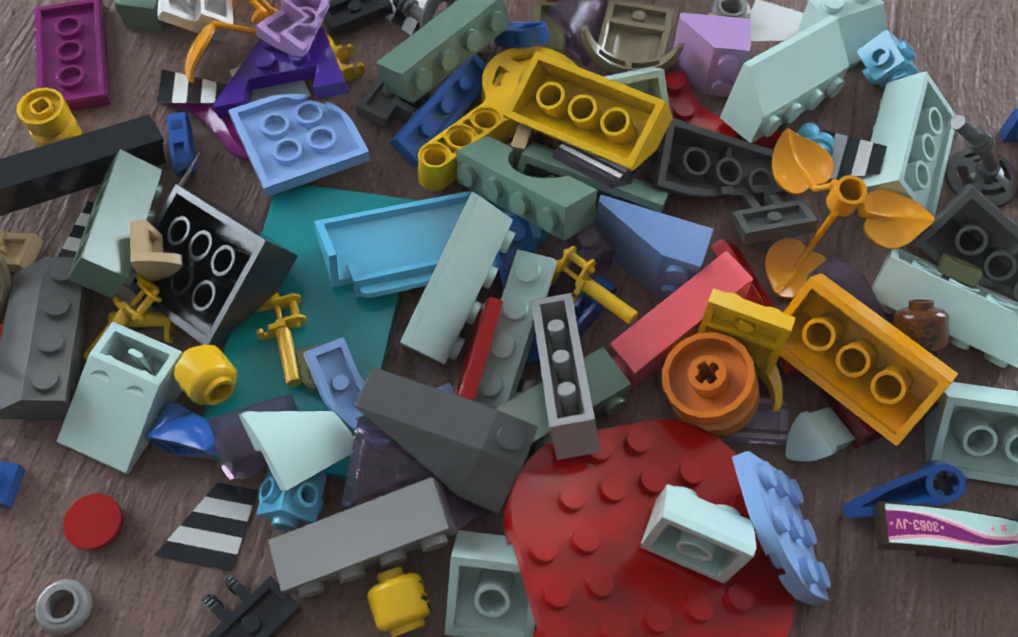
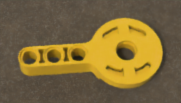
(438, 157)

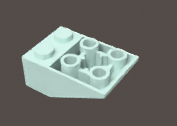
(120, 397)

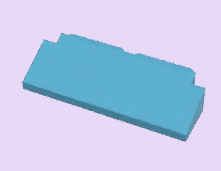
(394, 245)

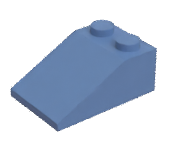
(653, 246)

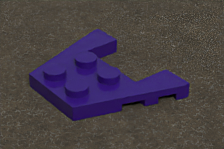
(272, 67)

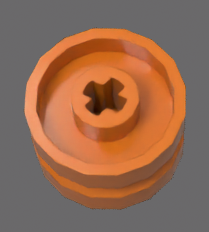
(712, 383)

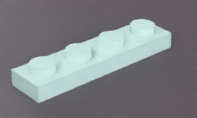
(515, 328)

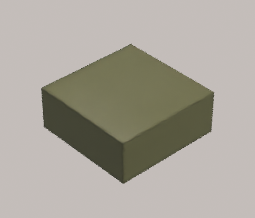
(959, 269)

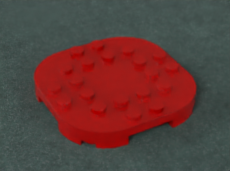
(581, 532)

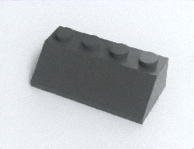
(43, 341)

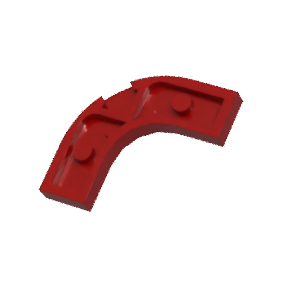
(686, 108)

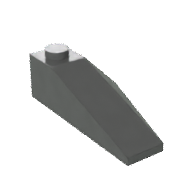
(709, 163)
(978, 234)
(457, 439)

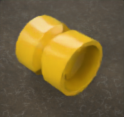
(47, 116)

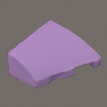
(294, 25)

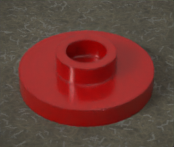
(93, 522)

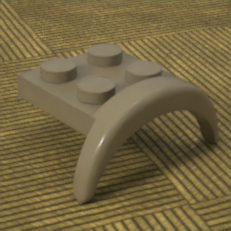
(632, 38)

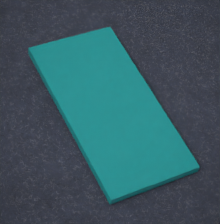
(329, 311)

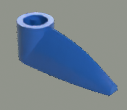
(182, 433)
(911, 489)

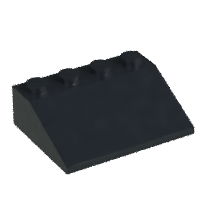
(224, 267)

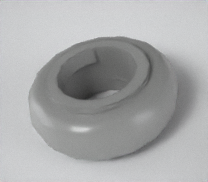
(741, 8)
(51, 595)

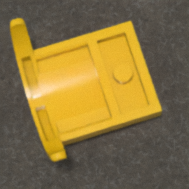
(757, 328)

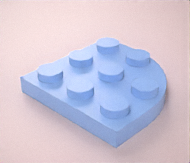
(297, 140)
(780, 527)

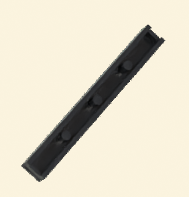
(74, 163)

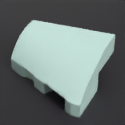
(298, 442)

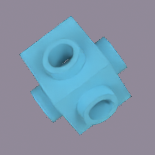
(887, 59)
(292, 507)

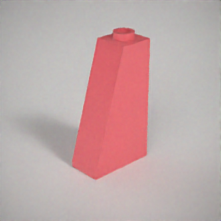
(647, 343)

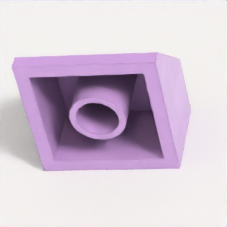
(712, 51)

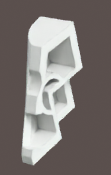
(196, 14)

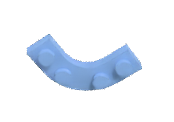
(340, 380)

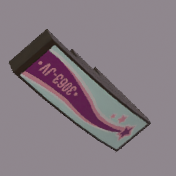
(947, 533)

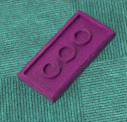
(73, 52)

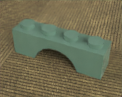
(553, 204)

